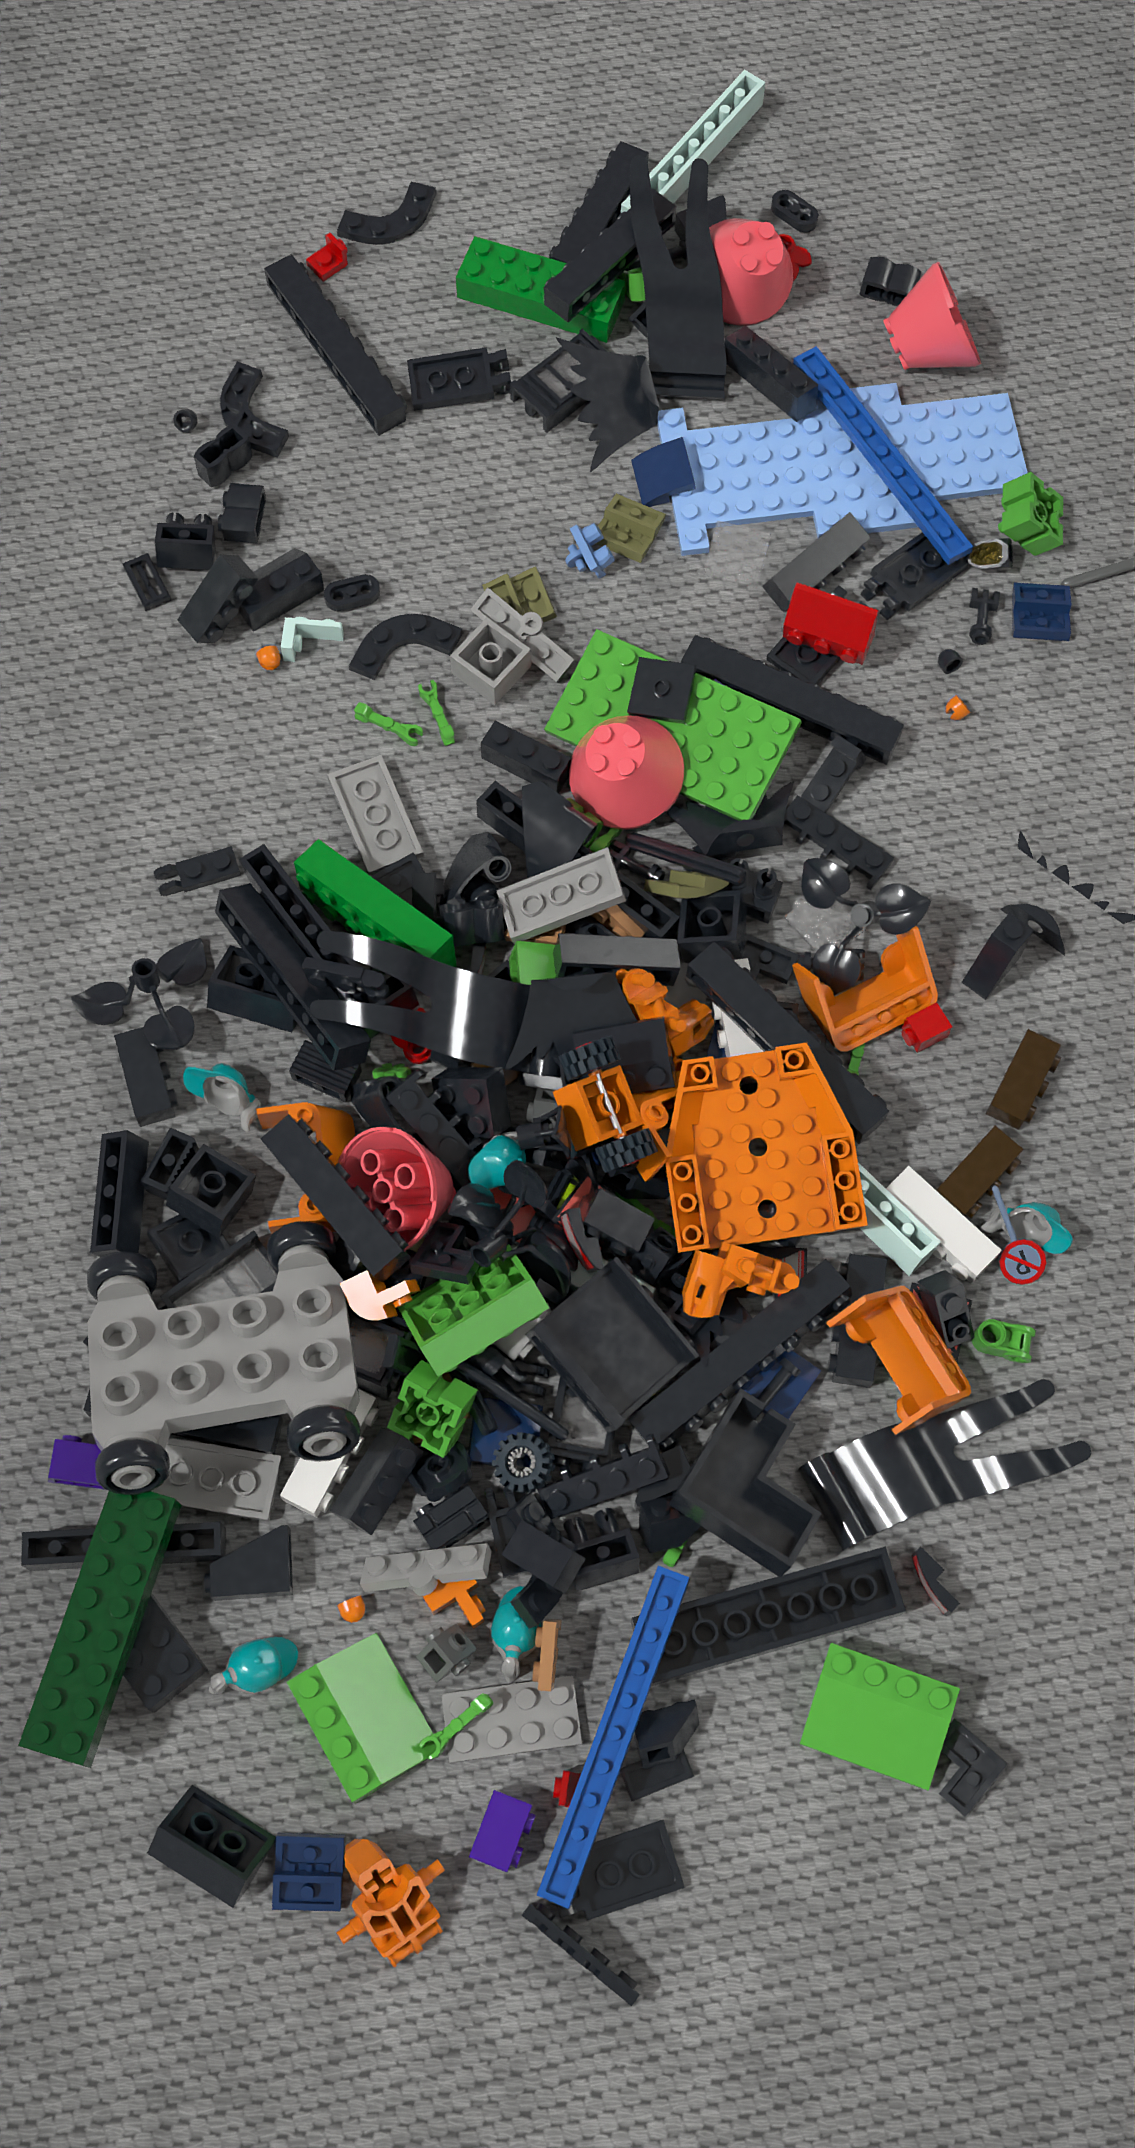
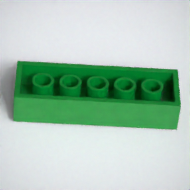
(515, 284)
(368, 906)

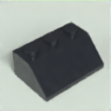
(281, 587)
(243, 992)
(643, 1052)
(211, 1845)

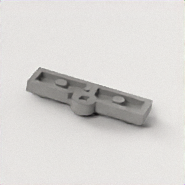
(527, 630)
(423, 1568)

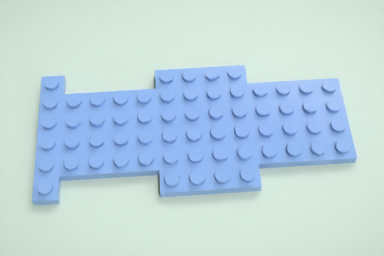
(817, 470)

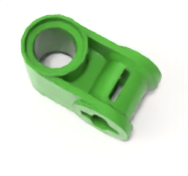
(634, 284)
(1011, 1340)

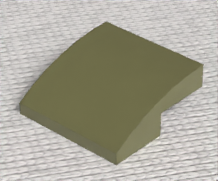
(629, 527)
(524, 593)
(685, 885)

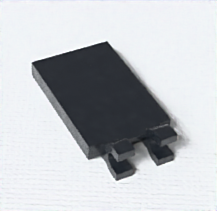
(458, 378)
(910, 575)
(803, 660)
(626, 1872)

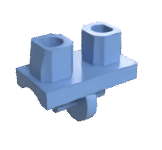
(595, 560)

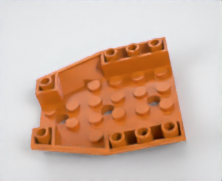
(808, 1157)

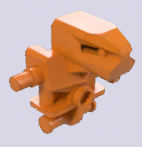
(684, 1024)
(732, 1269)
(392, 1902)

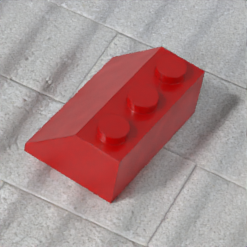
(830, 624)

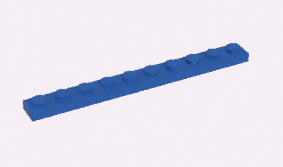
(884, 457)
(613, 1738)

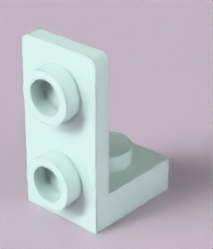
(301, 627)

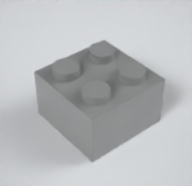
(490, 661)

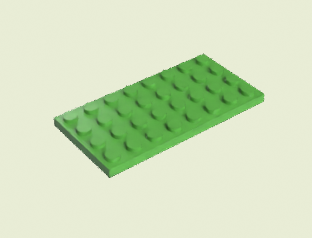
(727, 740)

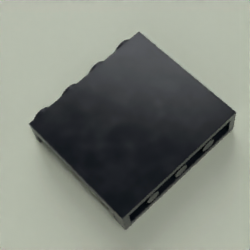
(612, 1344)

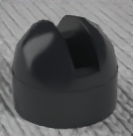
(185, 426)
(949, 661)

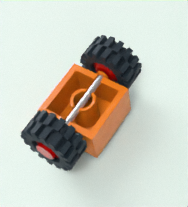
(602, 1106)

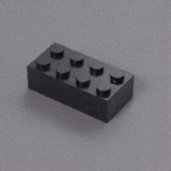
(161, 1659)

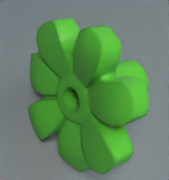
(397, 1070)

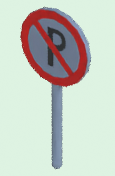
(1021, 1259)

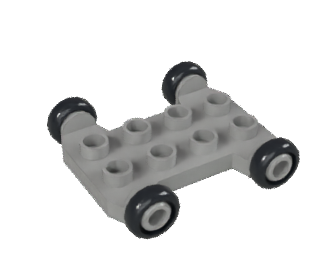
(220, 1360)

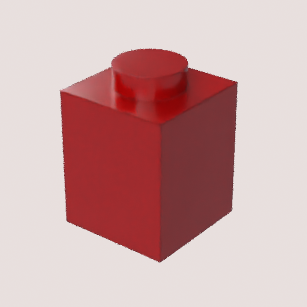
(926, 1027)

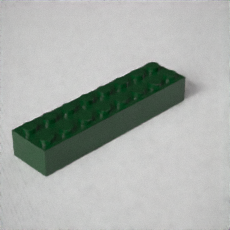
(100, 1626)

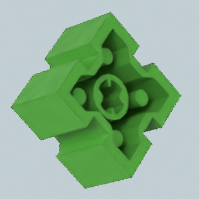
(1032, 514)
(432, 1409)

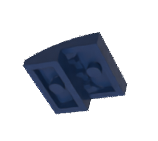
(663, 472)
(1041, 611)
(794, 1389)
(508, 1422)
(308, 1872)

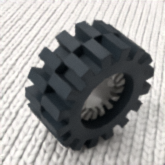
(516, 1447)

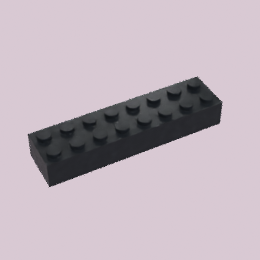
(780, 1614)

